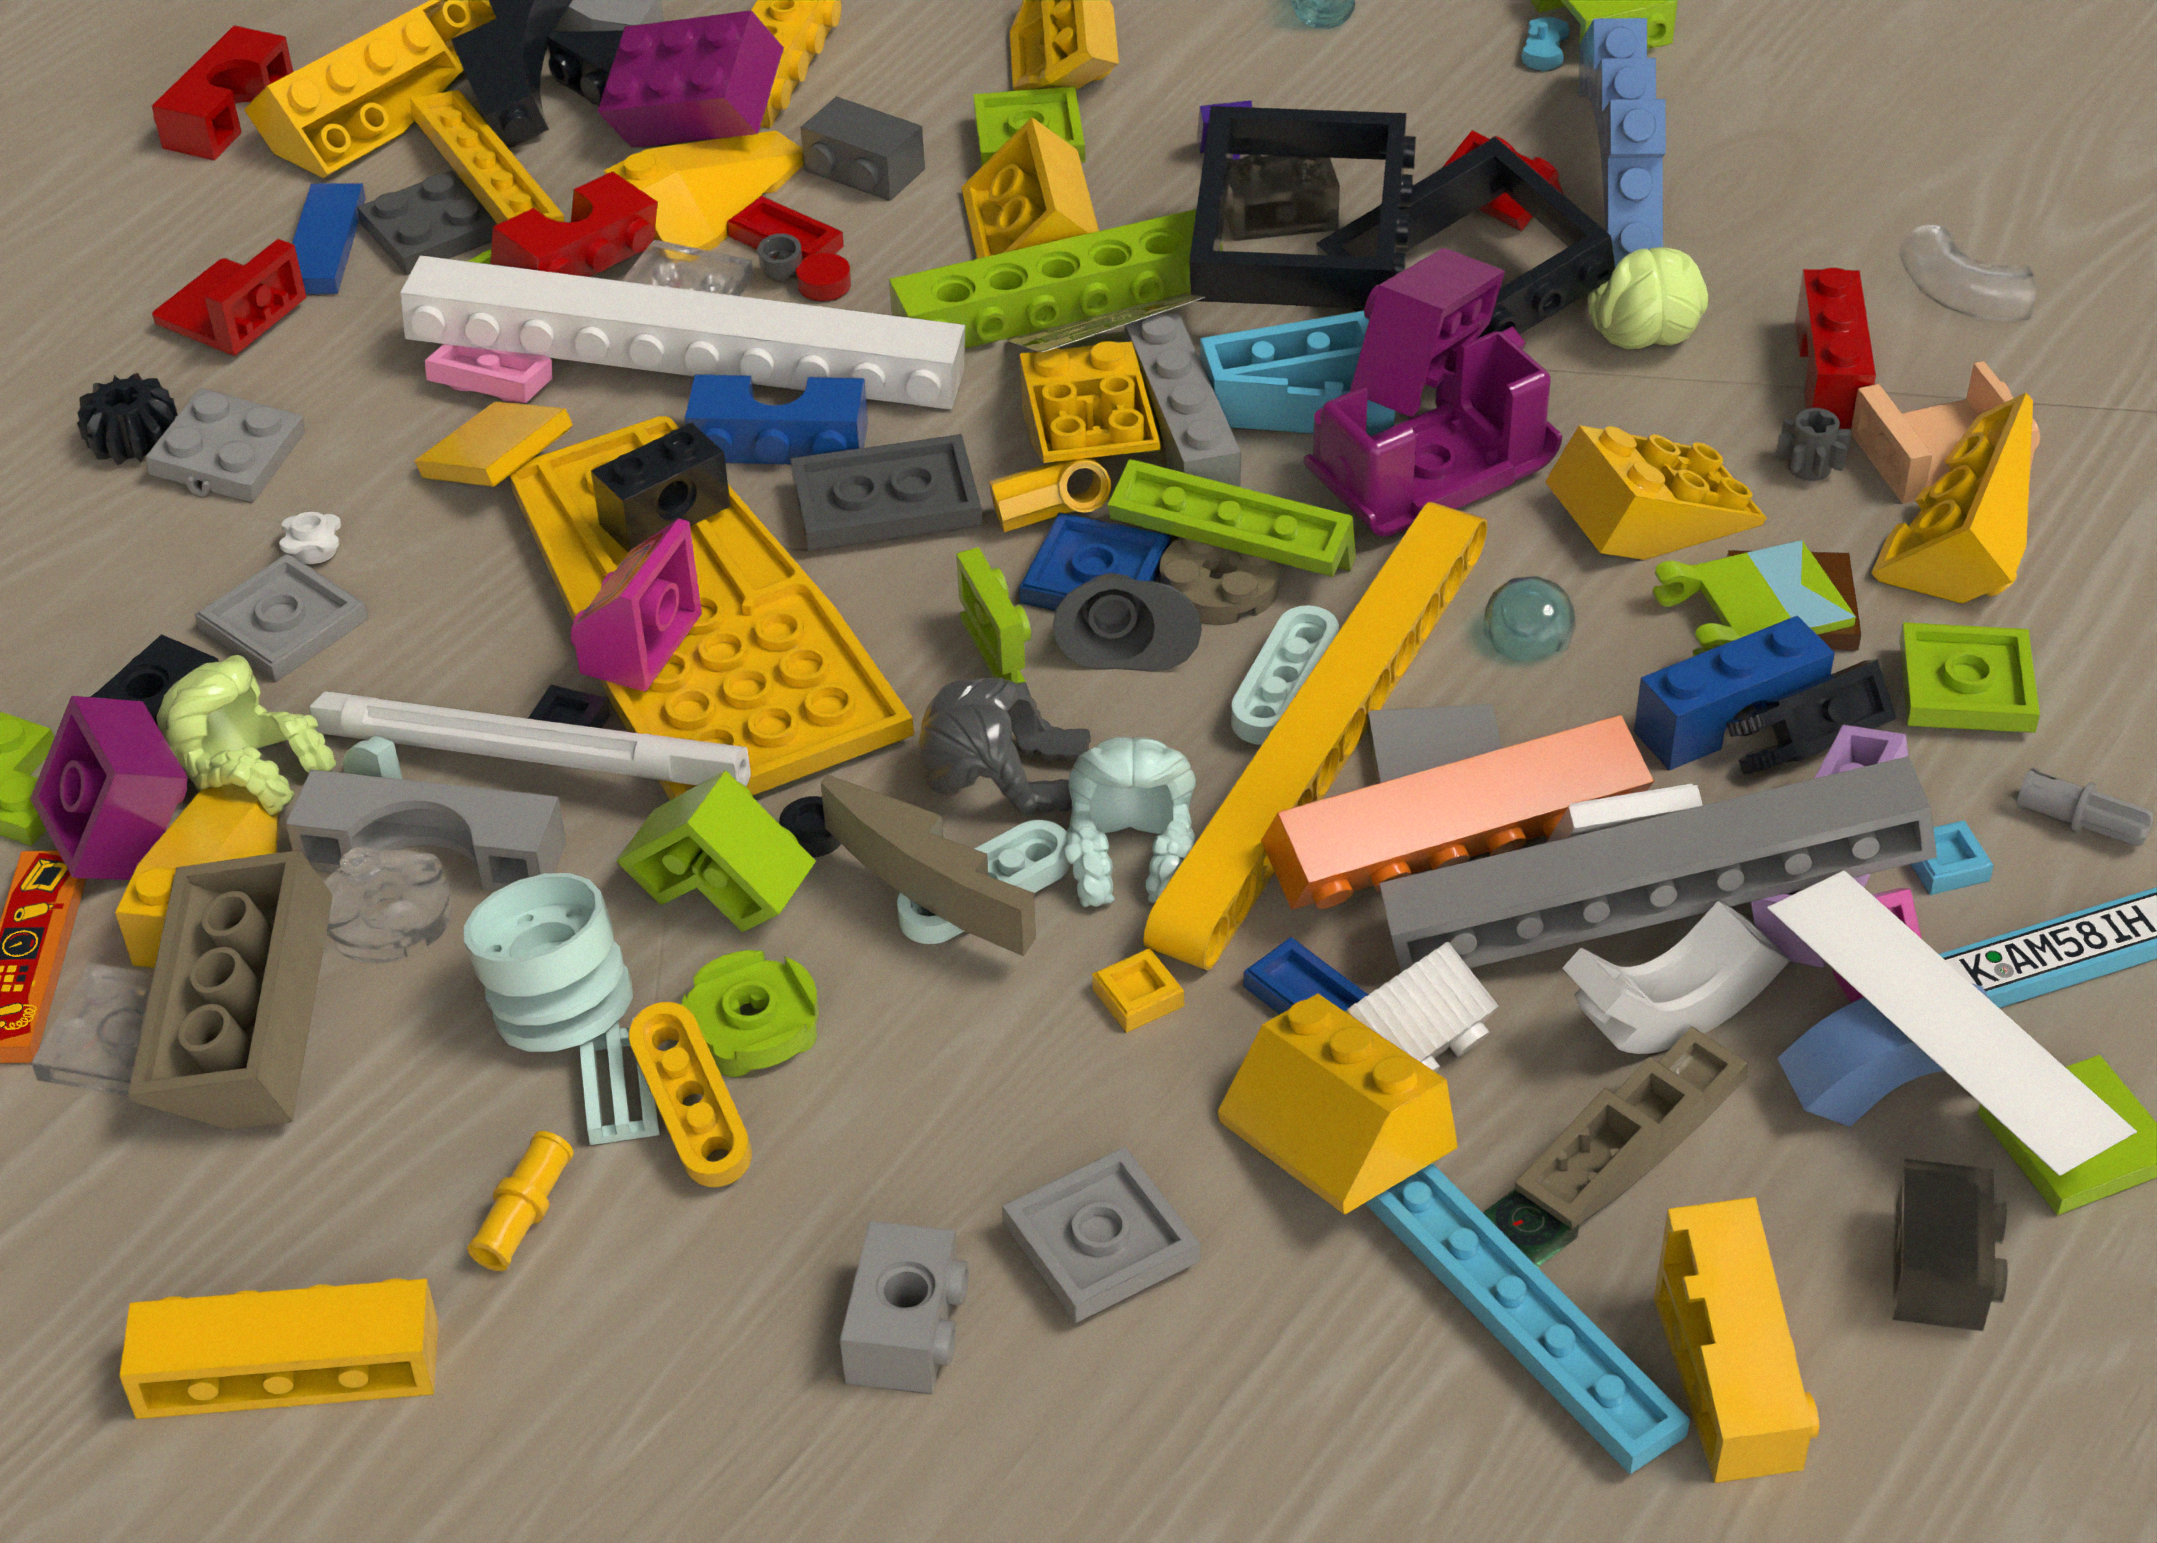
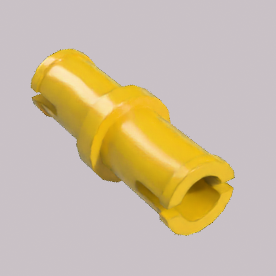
(520, 1201)

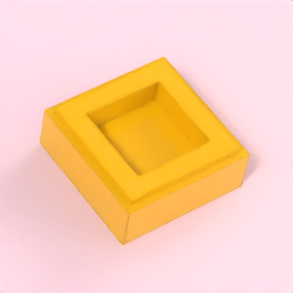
(1138, 990)

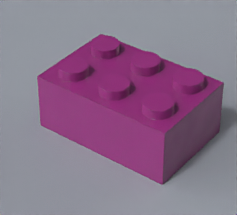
(691, 79)

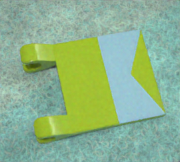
(1756, 592)

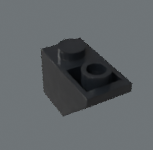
(583, 60)

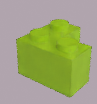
(724, 847)

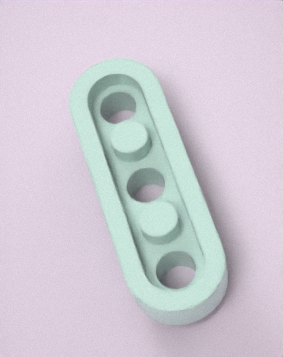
(1281, 670)
(1010, 860)

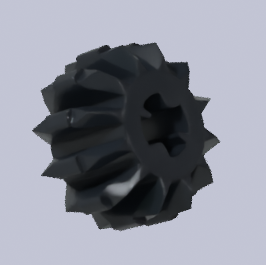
(125, 417)

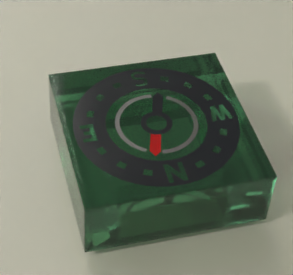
(1530, 1227)

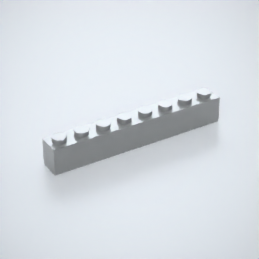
(1664, 867)

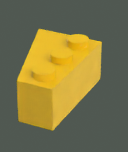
(1733, 1341)

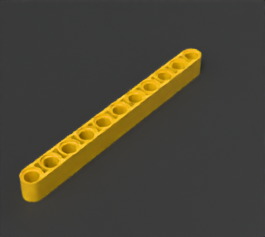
(1315, 735)

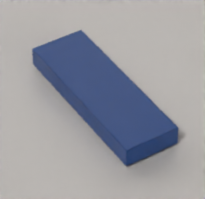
(327, 234)

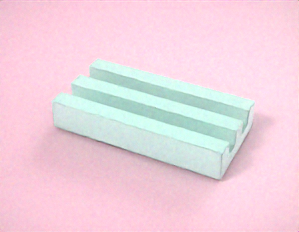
(623, 1129)

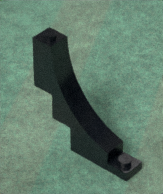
(506, 65)

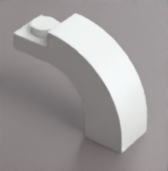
(1692, 984)

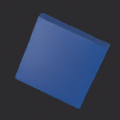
(1086, 548)

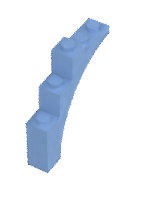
(1629, 130)

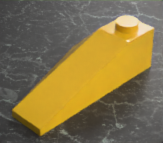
(709, 182)
(1973, 517)
(212, 828)

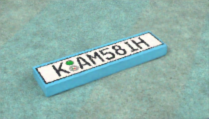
(2062, 950)

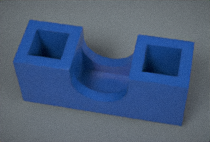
(821, 421)
(1687, 704)

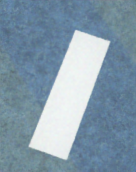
(1953, 1022)

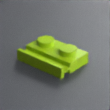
(990, 616)

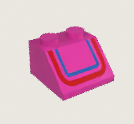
(640, 611)

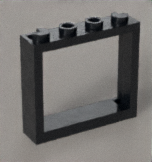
(1472, 184)
(1299, 277)

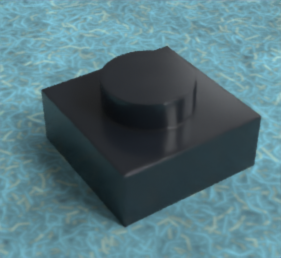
(571, 707)

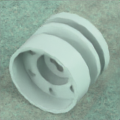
(548, 962)

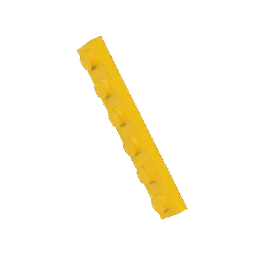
(480, 157)

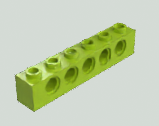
(1053, 281)

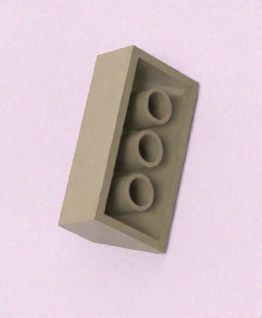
(233, 991)

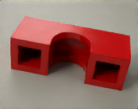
(200, 109)
(606, 226)
(1835, 339)

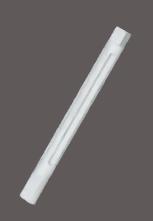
(529, 739)

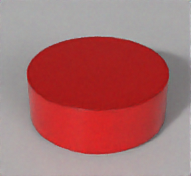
(823, 277)

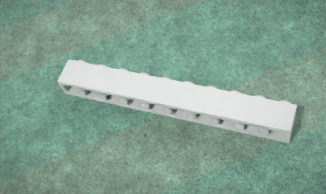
(681, 330)

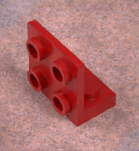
(235, 301)

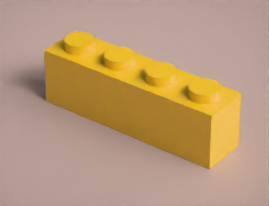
(280, 1348)

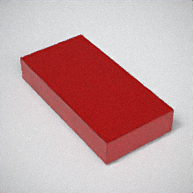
(768, 217)

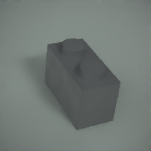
(863, 148)

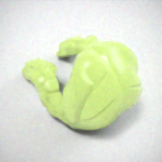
(1650, 299)
(218, 725)

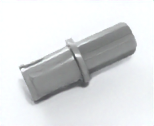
(2085, 807)

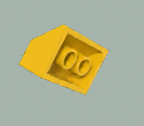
(1028, 194)
(1338, 1104)

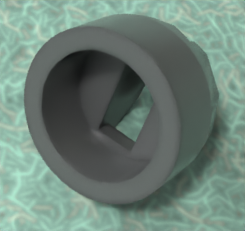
(787, 251)

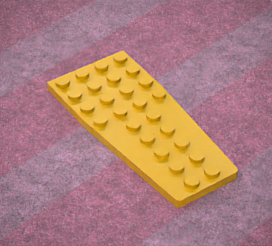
(764, 659)

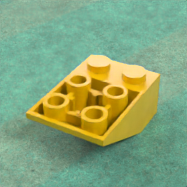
(1086, 402)
(1648, 493)

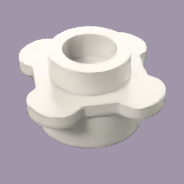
(310, 536)

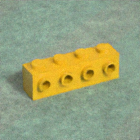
(802, 32)

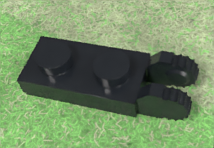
(1813, 715)

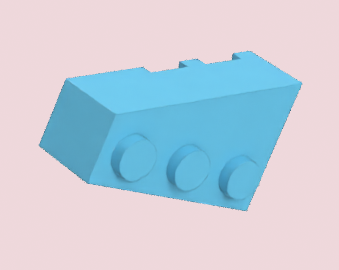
(1288, 372)

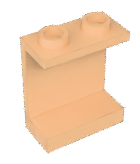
(1913, 445)

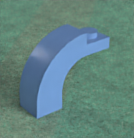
(1852, 1062)

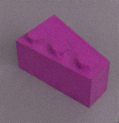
(1421, 322)

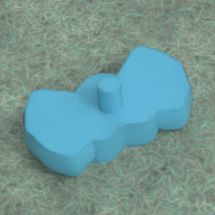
(1543, 43)

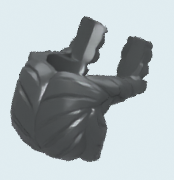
(970, 736)

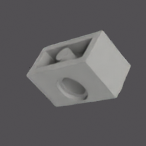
(896, 1344)

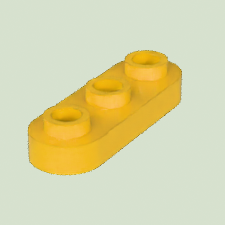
(688, 1071)

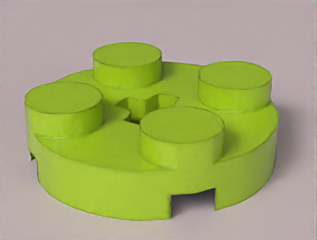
(760, 1039)

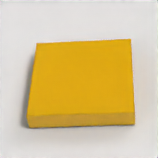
(494, 443)

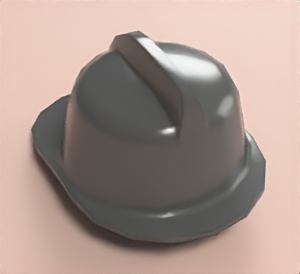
(1127, 624)

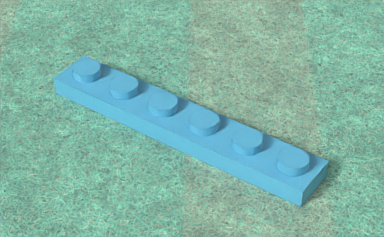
(1532, 1318)

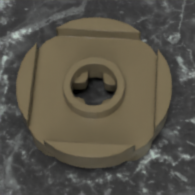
(1245, 584)

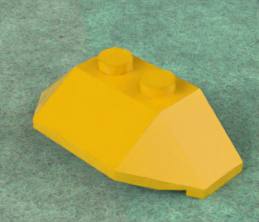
(1062, 43)

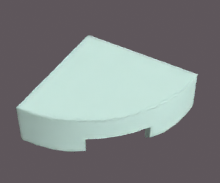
(373, 758)

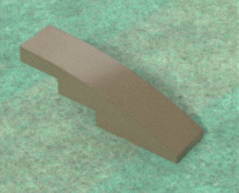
(943, 876)
(1633, 1129)

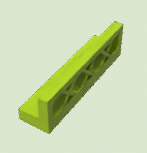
(1234, 518)

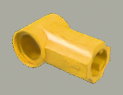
(1043, 493)

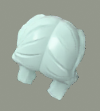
(1121, 787)

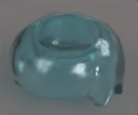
(1529, 619)

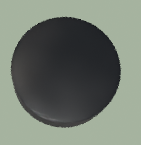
(807, 823)

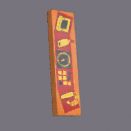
(33, 948)

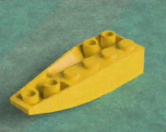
(363, 90)

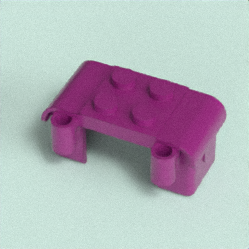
(1475, 442)

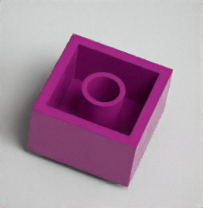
(107, 787)

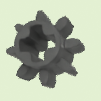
(1813, 444)

